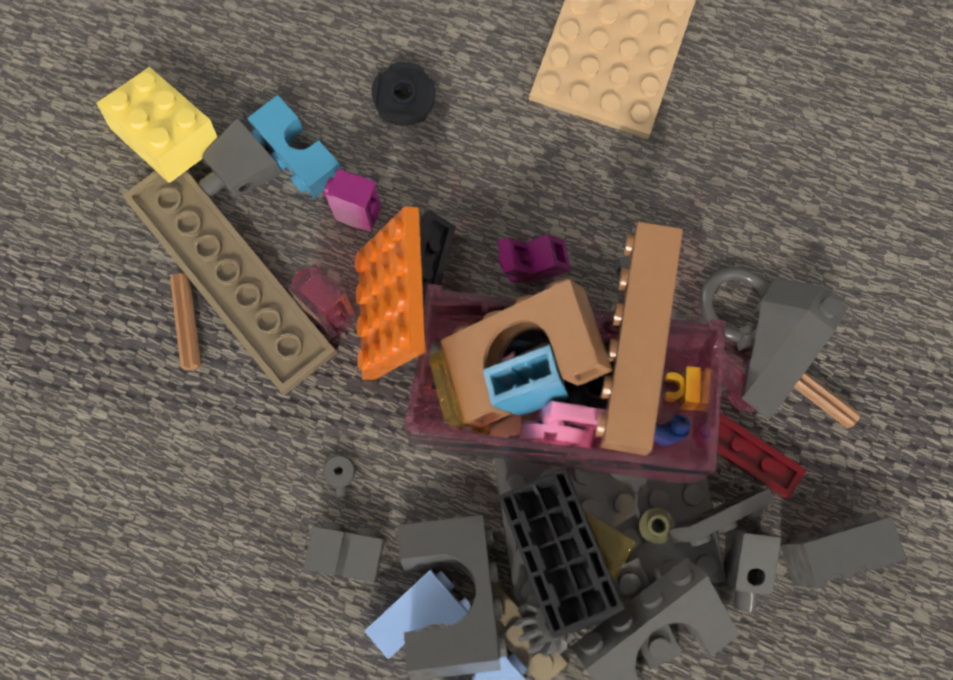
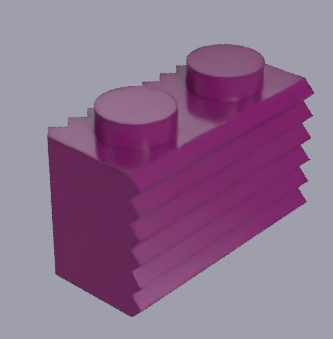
(353, 200)

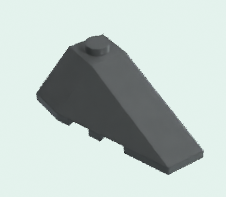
(789, 335)

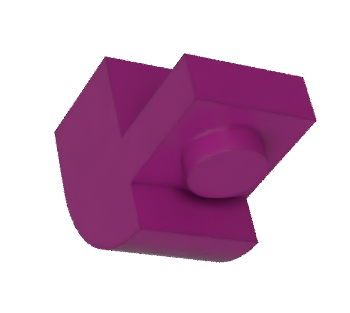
(533, 259)

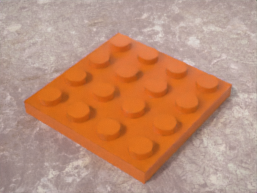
(390, 296)

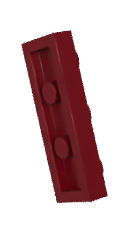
(757, 458)

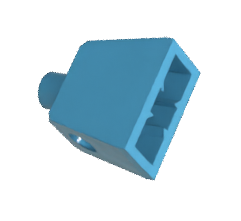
(532, 382)

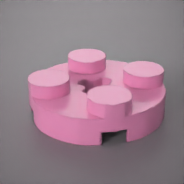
(557, 433)

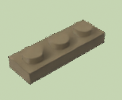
(539, 667)

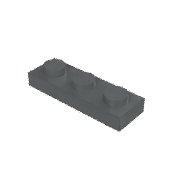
(721, 518)
(661, 643)

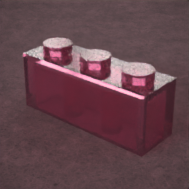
(323, 301)

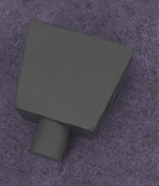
(237, 162)
(750, 564)

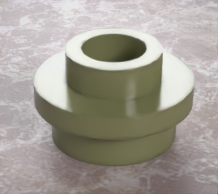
(645, 525)

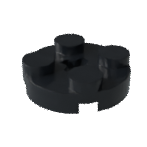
(392, 81)

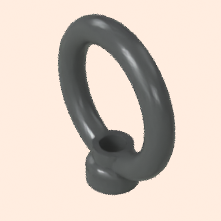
(743, 335)

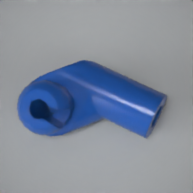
(672, 431)

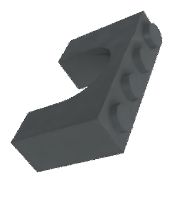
(676, 597)
(473, 641)

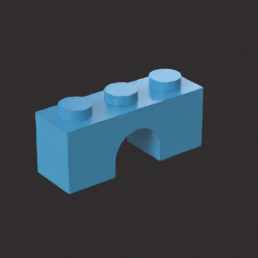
(276, 127)

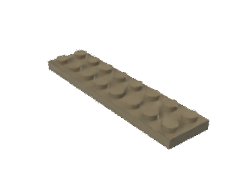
(231, 278)

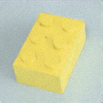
(158, 123)

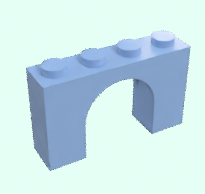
(429, 604)

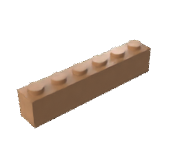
(641, 339)

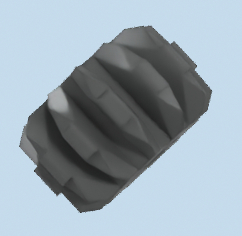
(536, 631)

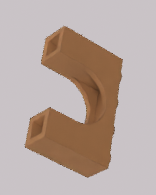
(559, 311)

